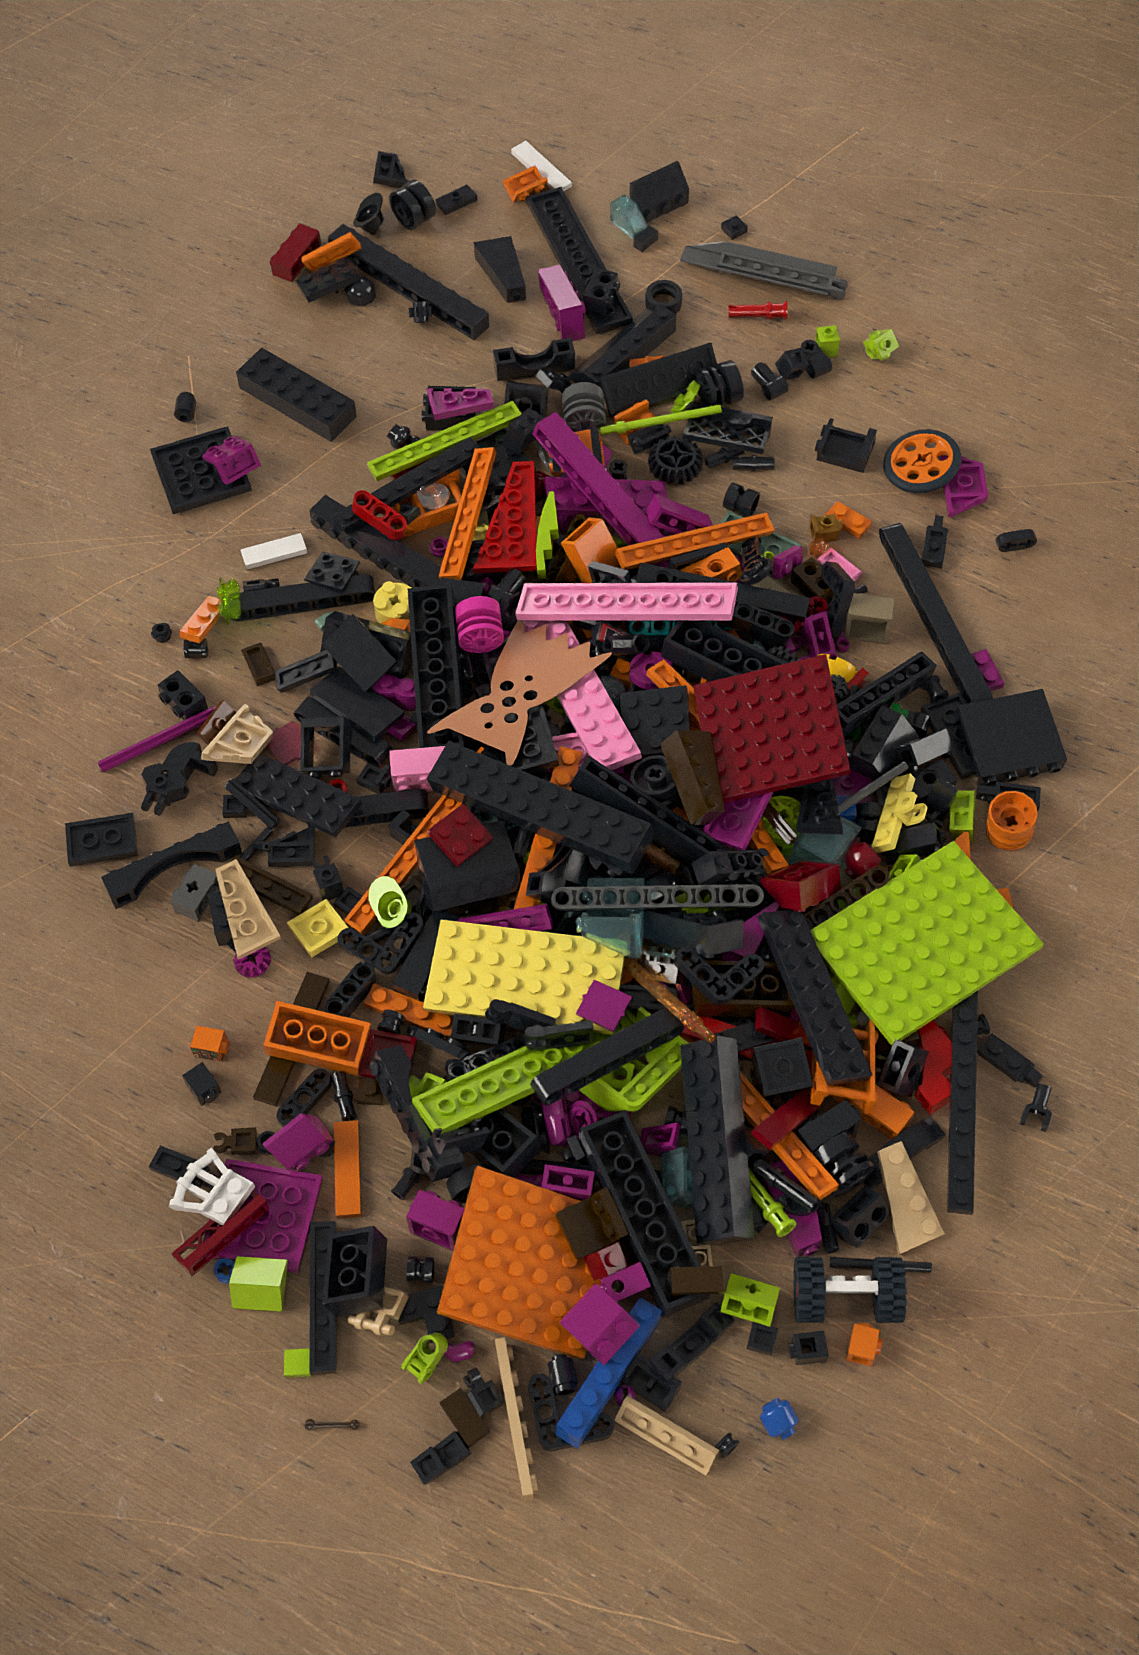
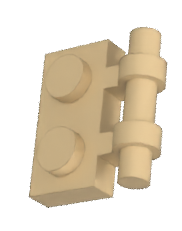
(392, 1308)

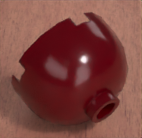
(861, 859)

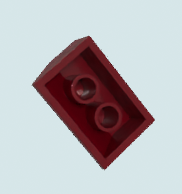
(803, 884)

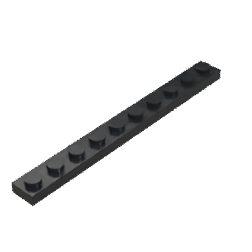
(962, 1107)

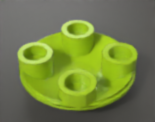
(683, 402)

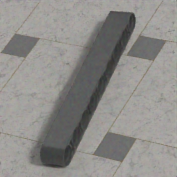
(668, 893)

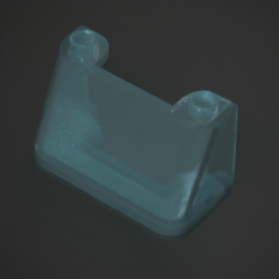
(614, 928)

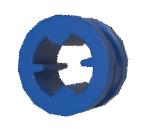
(217, 1268)

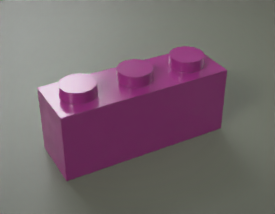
(675, 516)

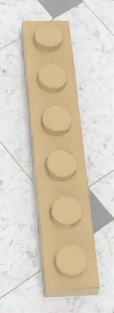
(518, 1429)

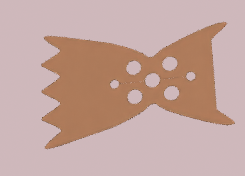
(524, 654)

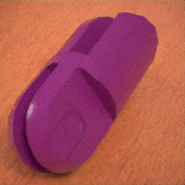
(557, 1123)

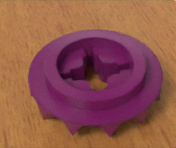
(248, 968)
(580, 1109)

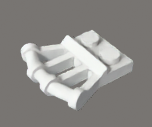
(224, 1198)

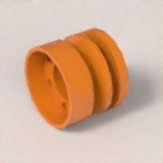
(1012, 810)

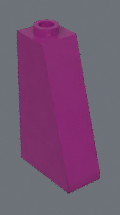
(806, 1235)

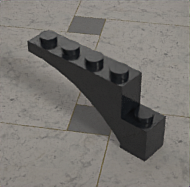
(565, 869)

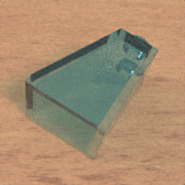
(825, 847)

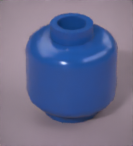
(779, 1418)

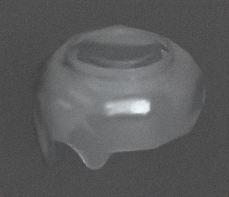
(433, 496)

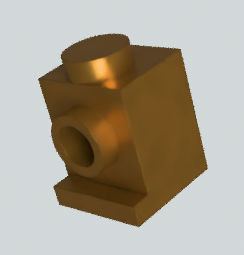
(825, 527)

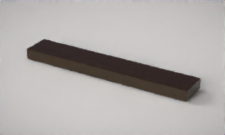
(279, 1069)

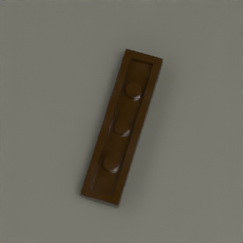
(275, 888)

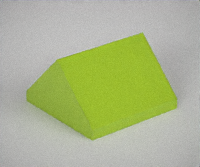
(258, 1283)

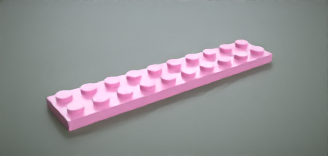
(627, 601)
(592, 709)

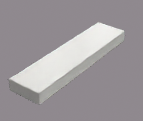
(530, 156)

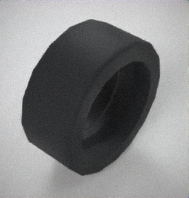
(664, 287)
(460, 1182)

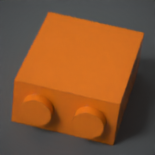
(588, 544)

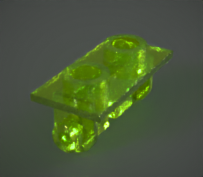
(228, 607)

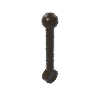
(310, 1424)

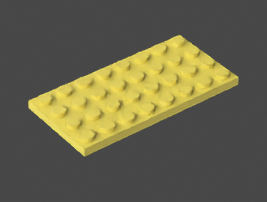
(516, 966)

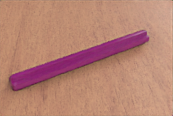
(154, 741)

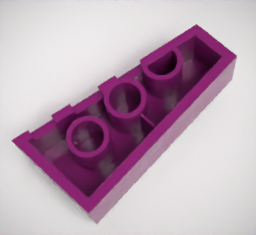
(562, 302)

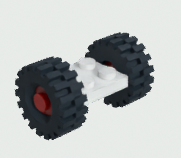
(887, 1289)

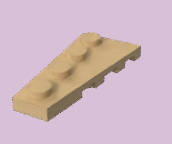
(909, 1206)

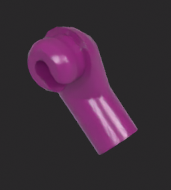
(460, 1352)

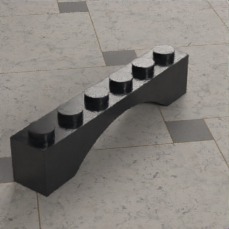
(212, 845)
(392, 1071)

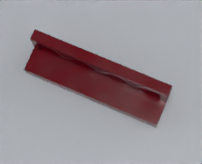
(221, 1238)

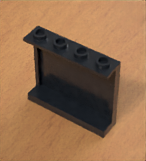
(1012, 737)

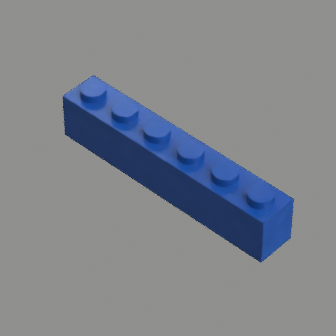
(606, 1378)

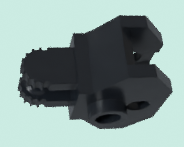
(162, 787)

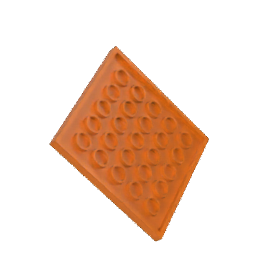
(515, 1264)

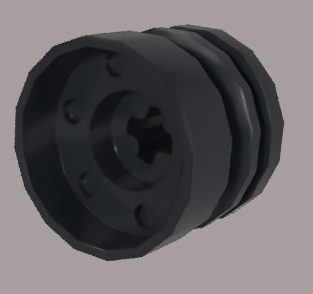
(720, 384)
(842, 1164)

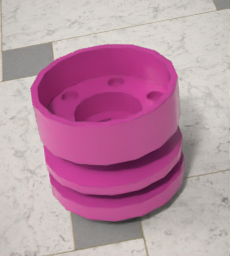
(479, 624)

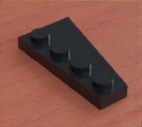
(819, 813)

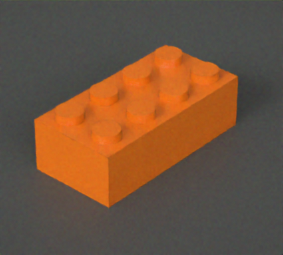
(316, 1038)

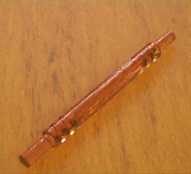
(669, 1000)

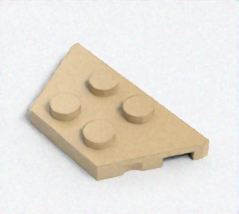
(239, 740)

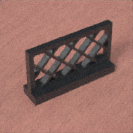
(758, 430)

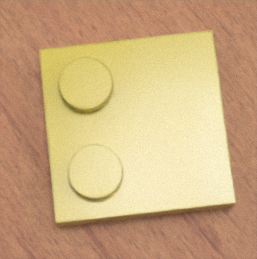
(317, 928)

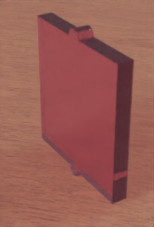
(286, 743)

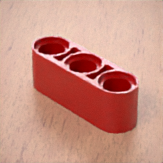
(374, 506)

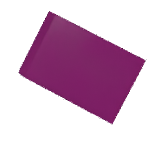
(817, 635)
(660, 1138)

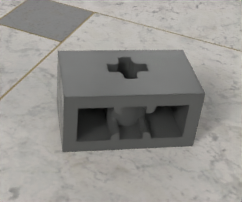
(192, 896)

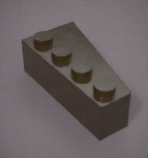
(695, 774)

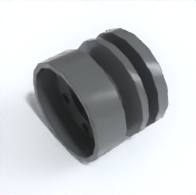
(583, 406)

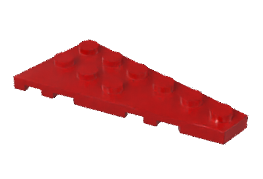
(512, 530)

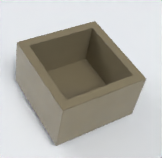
(869, 618)

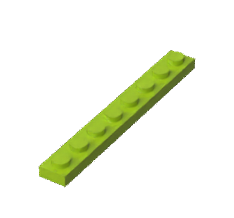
(440, 442)

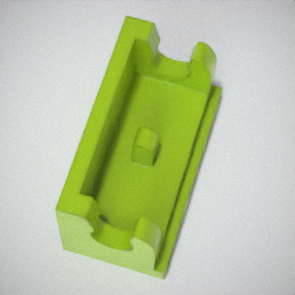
(963, 814)

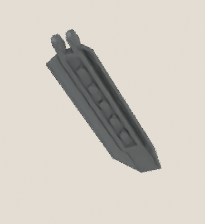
(767, 267)

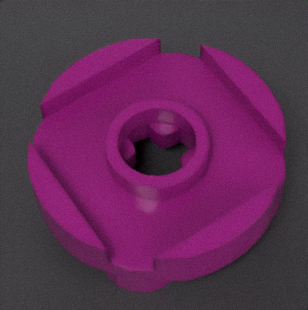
(639, 667)

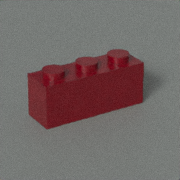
(287, 260)

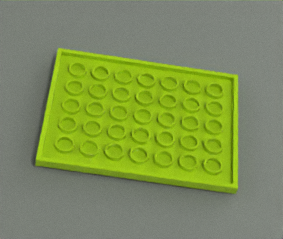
(924, 942)

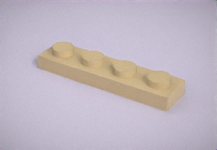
(666, 1435)

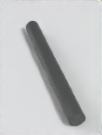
(873, 786)

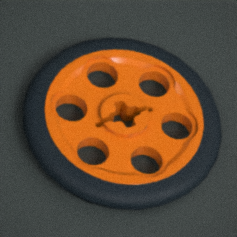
(924, 483)

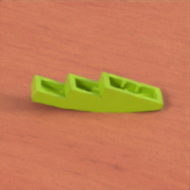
(546, 531)

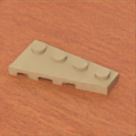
(246, 915)

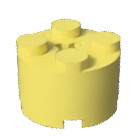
(391, 602)

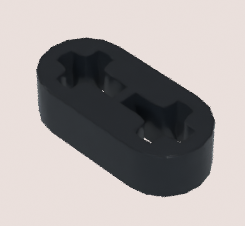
(1016, 540)

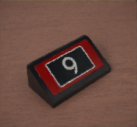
(603, 629)

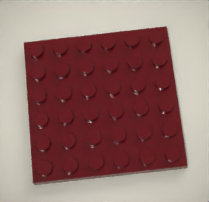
(773, 728)

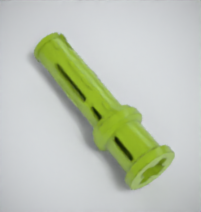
(773, 1211)

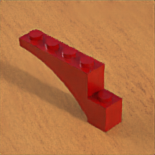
(934, 1087)

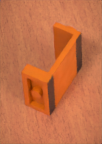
(592, 440)

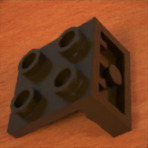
(660, 964)
(592, 1224)

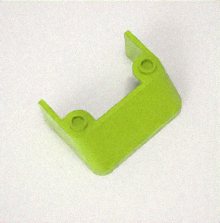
(662, 1066)

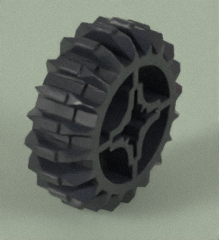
(687, 457)

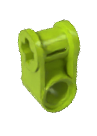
(422, 1359)

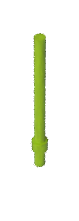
(621, 426)

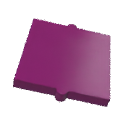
(603, 1005)

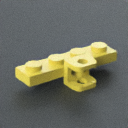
(897, 809)

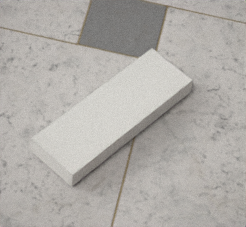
(273, 551)

